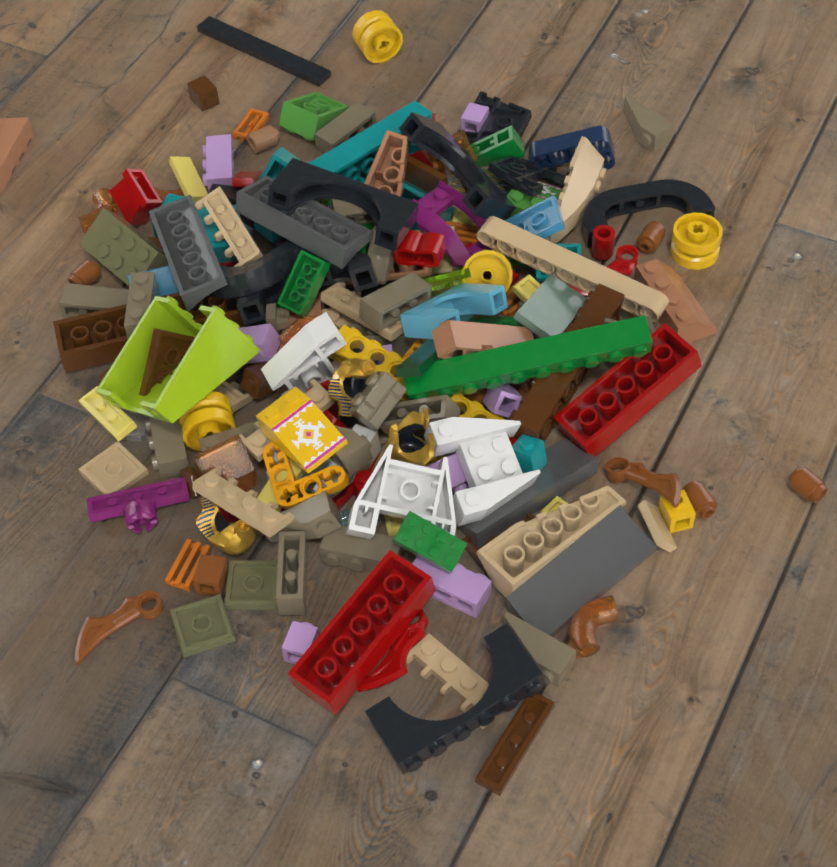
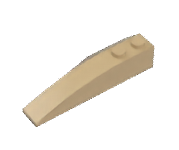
(580, 186)
(533, 544)

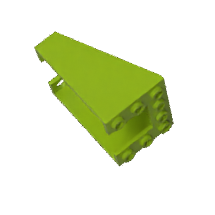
(209, 361)

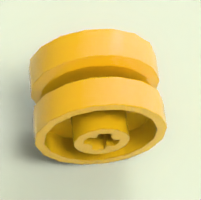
(377, 36)
(696, 241)
(489, 261)
(206, 418)

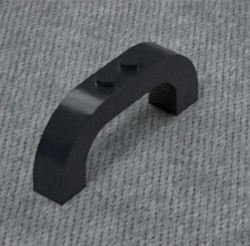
(644, 197)
(357, 270)
(260, 273)

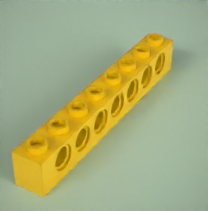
(390, 361)

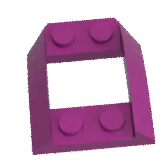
(429, 221)

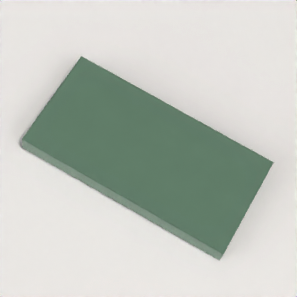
(550, 308)

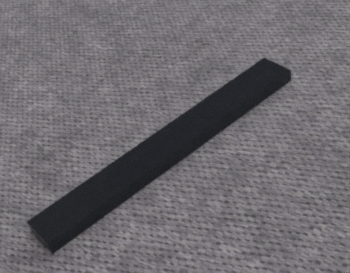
(264, 51)

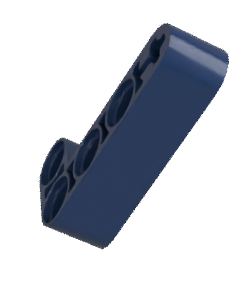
(561, 148)

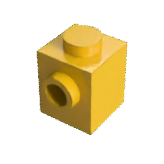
(677, 518)

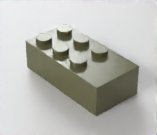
(121, 246)

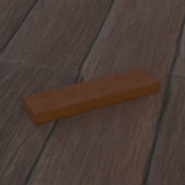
(514, 743)

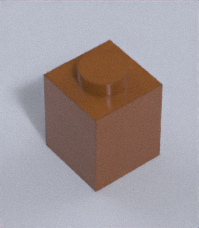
(211, 575)

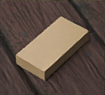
(657, 526)

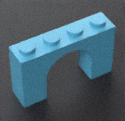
(449, 305)

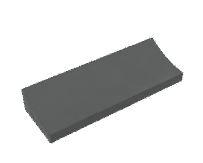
(307, 224)
(188, 250)
(564, 470)
(581, 573)

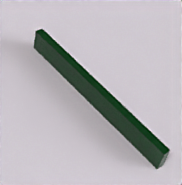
(425, 355)

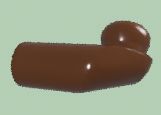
(191, 475)

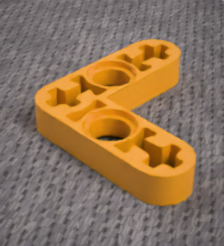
(292, 485)

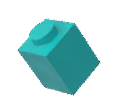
(530, 453)

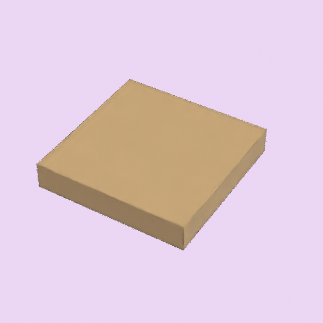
(113, 470)

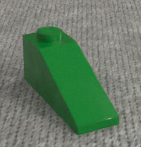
(498, 145)

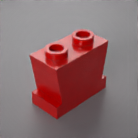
(135, 196)

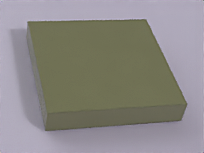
(251, 585)
(202, 625)

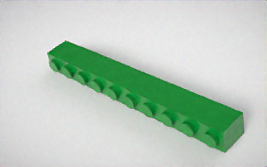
(533, 359)

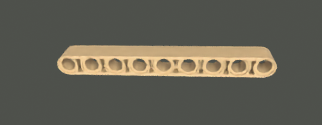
(569, 266)

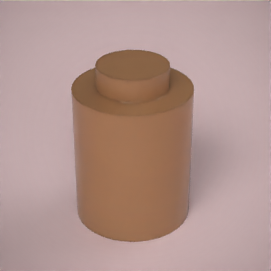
(263, 138)

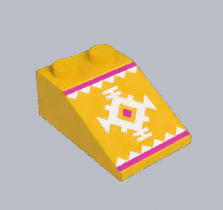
(300, 430)

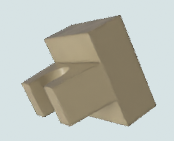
(277, 317)

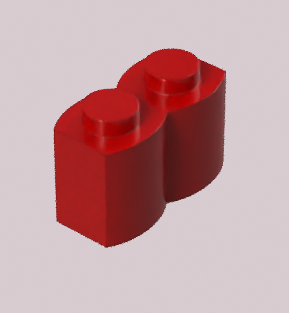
(421, 249)

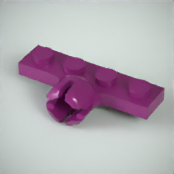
(138, 503)

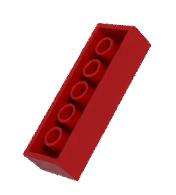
(628, 392)
(362, 632)

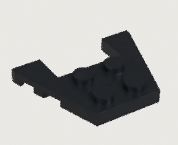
(500, 117)
(524, 173)

